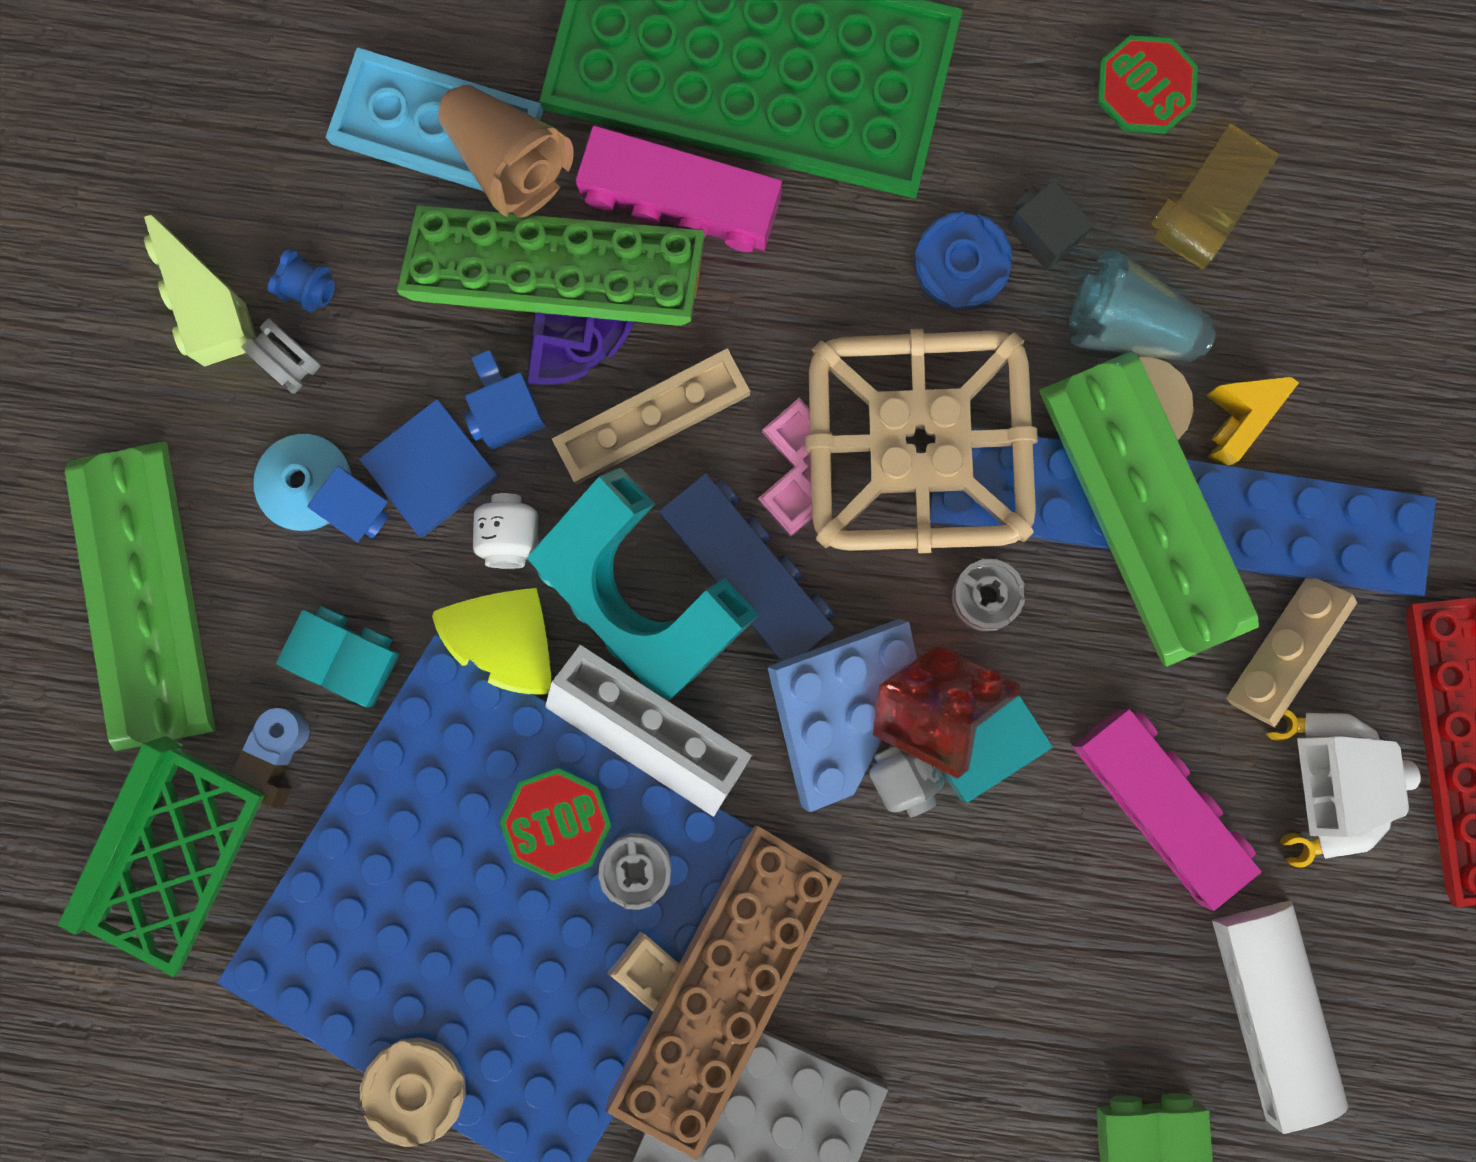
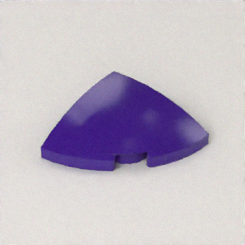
(570, 345)

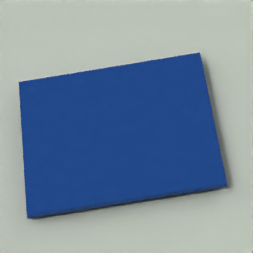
(426, 928)

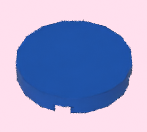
(963, 261)

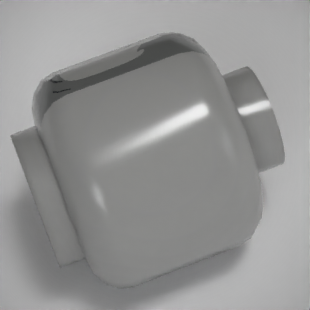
(905, 781)

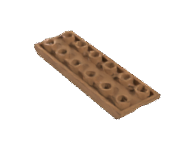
(722, 993)

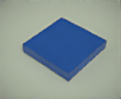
(429, 468)

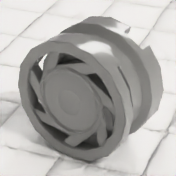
(277, 360)
(635, 871)

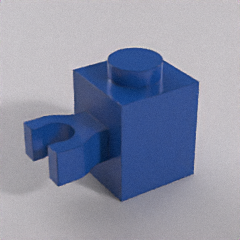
(503, 407)

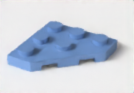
(830, 708)

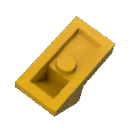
(1253, 407)

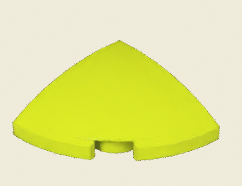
(501, 636)

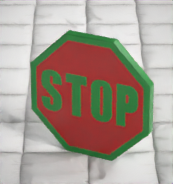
(1147, 84)
(555, 824)

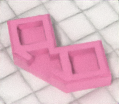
(790, 497)

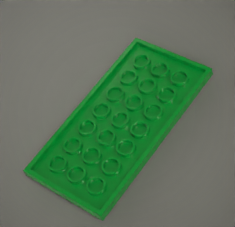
(773, 81)

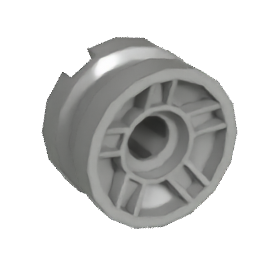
(999, 577)

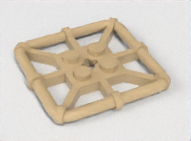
(945, 464)

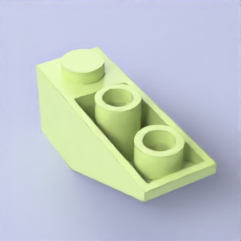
(208, 313)

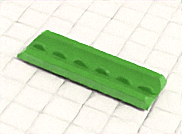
(552, 265)
(1150, 508)
(139, 596)

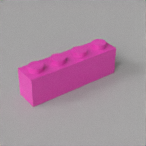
(678, 189)
(1167, 808)

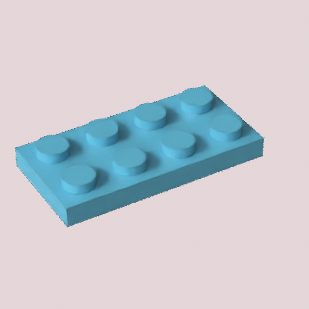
(392, 115)

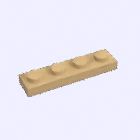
(651, 416)

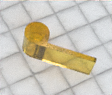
(1215, 197)

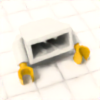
(1349, 784)

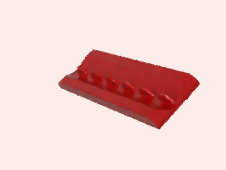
(1445, 680)

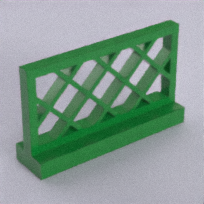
(119, 846)

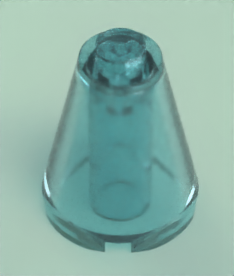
(1139, 313)

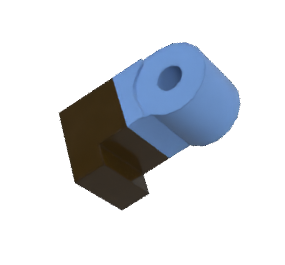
(269, 751)

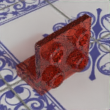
(938, 705)

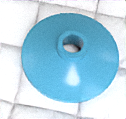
(272, 477)

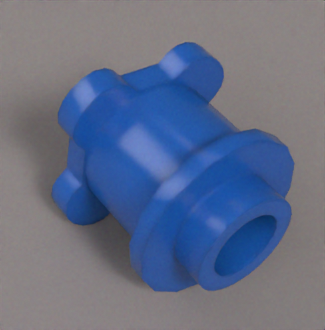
(302, 282)

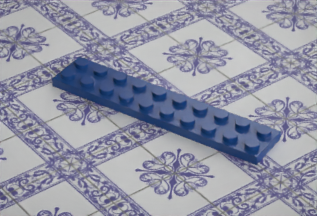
(1265, 519)

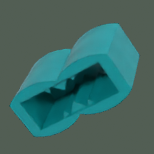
(339, 657)

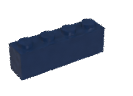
(737, 551)

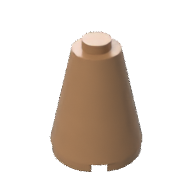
(505, 149)

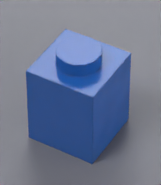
(350, 505)

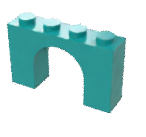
(579, 565)

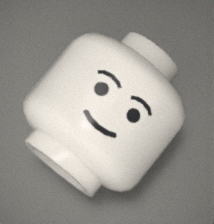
(505, 531)

